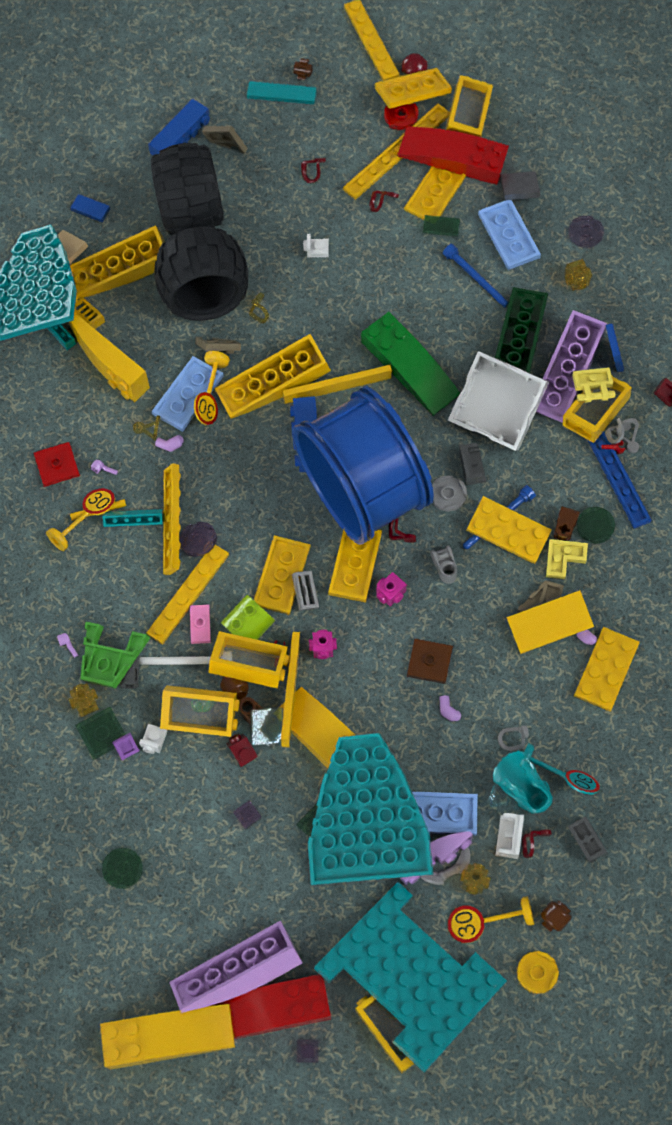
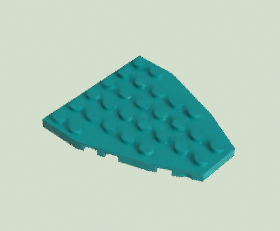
(36, 284)
(367, 818)

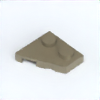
(224, 136)
(216, 344)
(545, 593)

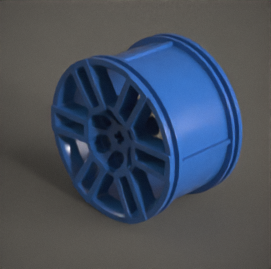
(363, 464)

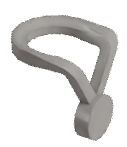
(623, 428)
(632, 446)
(524, 734)

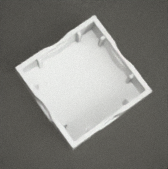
(498, 401)

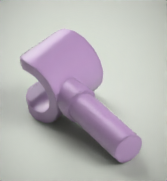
(97, 465)
(64, 639)

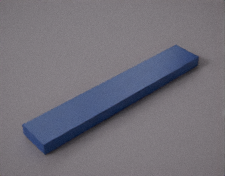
(620, 482)

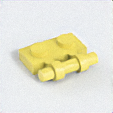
(593, 379)

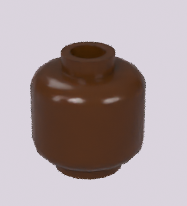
(234, 686)
(556, 916)

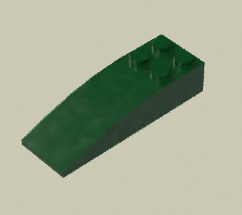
(522, 328)

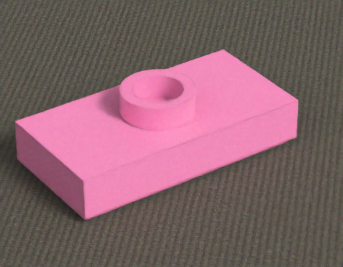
(200, 624)

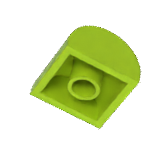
(248, 619)

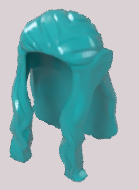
(521, 782)

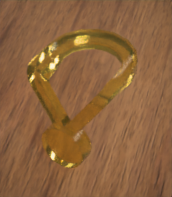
(256, 303)
(139, 428)

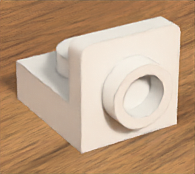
(316, 247)
(153, 739)

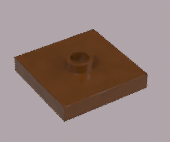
(429, 661)

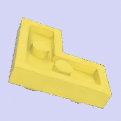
(562, 552)

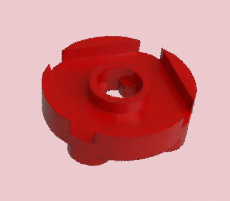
(401, 122)

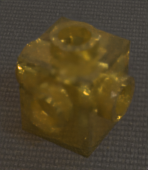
(577, 275)
(83, 699)
(475, 886)

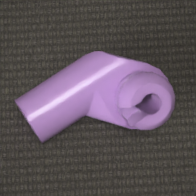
(171, 444)
(587, 637)
(447, 711)

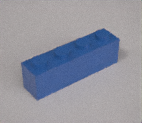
(181, 127)
(302, 410)

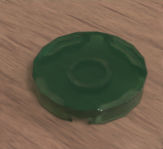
(596, 525)
(122, 868)

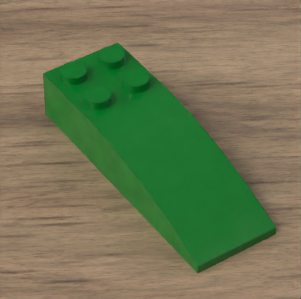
(409, 363)

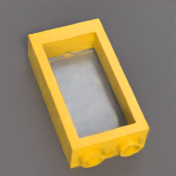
(469, 106)
(593, 417)
(248, 660)
(199, 711)
(384, 1028)

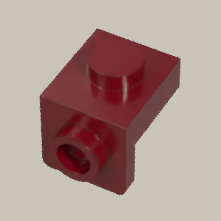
(664, 391)
(241, 749)

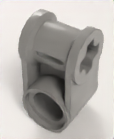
(444, 561)

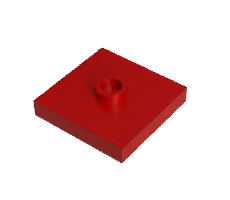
(56, 464)

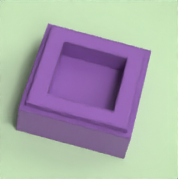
(125, 746)

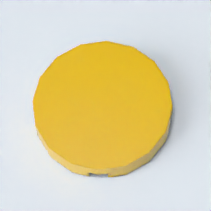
(537, 972)

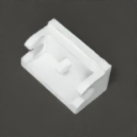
(509, 835)

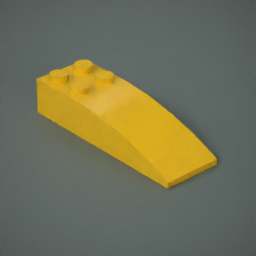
(118, 264)
(110, 361)
(265, 381)
(316, 726)
(166, 1036)

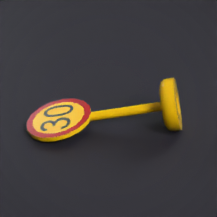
(204, 403)
(95, 503)
(468, 924)

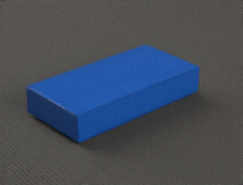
(90, 208)

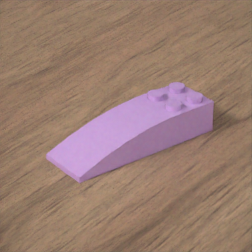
(573, 353)
(237, 969)

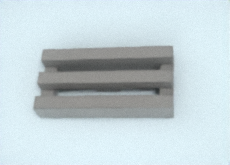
(307, 606)

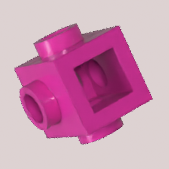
(390, 589)
(324, 650)

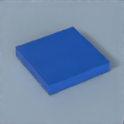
(614, 347)

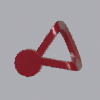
(304, 168)
(373, 197)
(410, 538)
(532, 834)

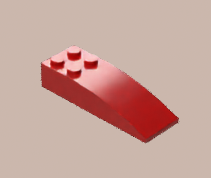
(454, 152)
(279, 1006)

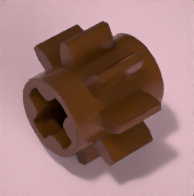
(303, 69)

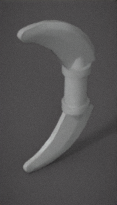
(439, 877)

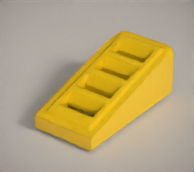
(95, 322)

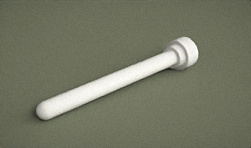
(173, 660)

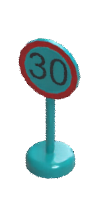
(576, 779)

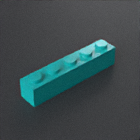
(62, 336)
(133, 518)

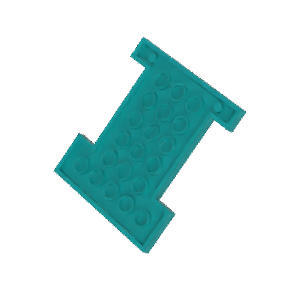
(412, 977)

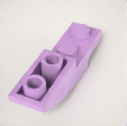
(444, 850)

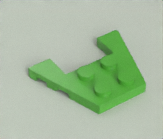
(106, 664)

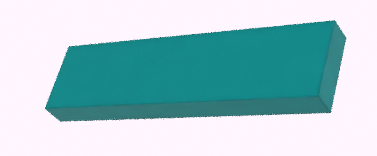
(281, 92)

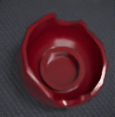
(414, 63)

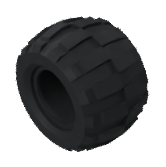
(186, 187)
(201, 273)

